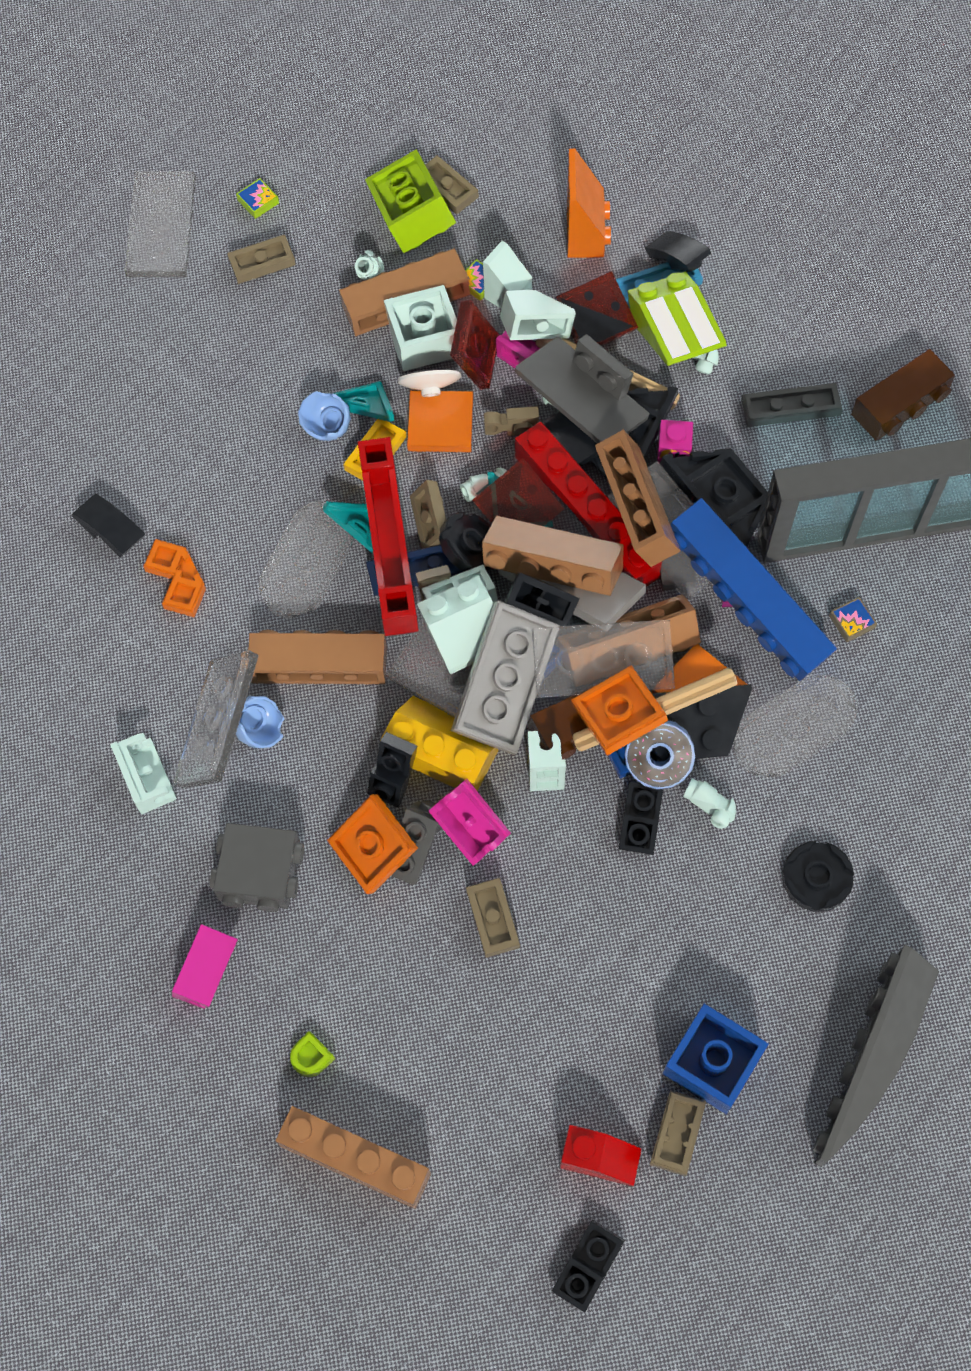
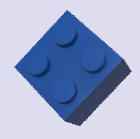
(715, 1058)

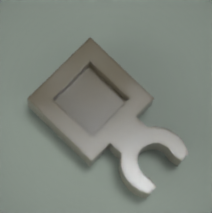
(514, 421)

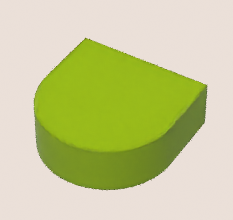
(310, 1056)

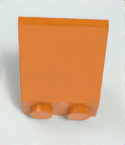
(585, 211)

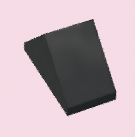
(542, 599)

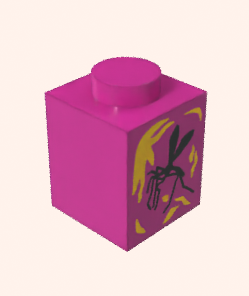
(675, 439)

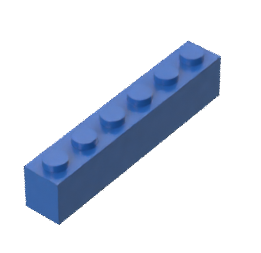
(751, 591)

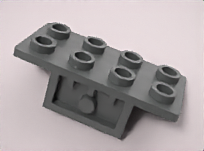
(584, 386)

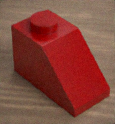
(600, 1156)

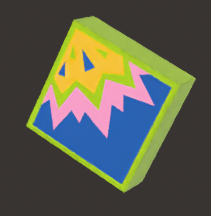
(257, 198)
(476, 279)

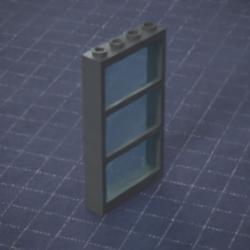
(867, 500)

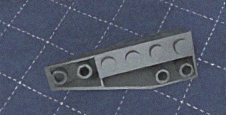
(880, 1047)

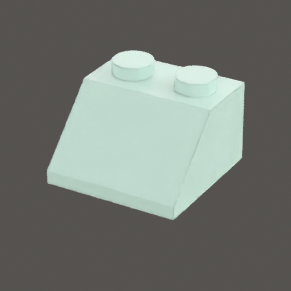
(421, 327)
(458, 621)

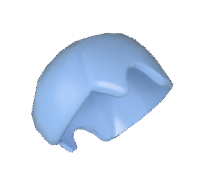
(324, 416)
(260, 723)

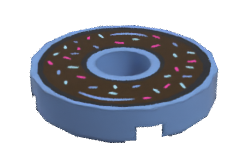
(664, 773)

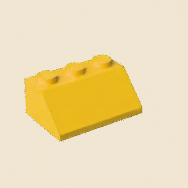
(439, 750)

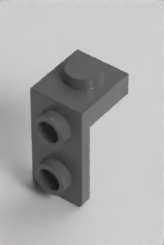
(422, 830)

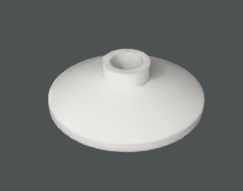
(429, 381)

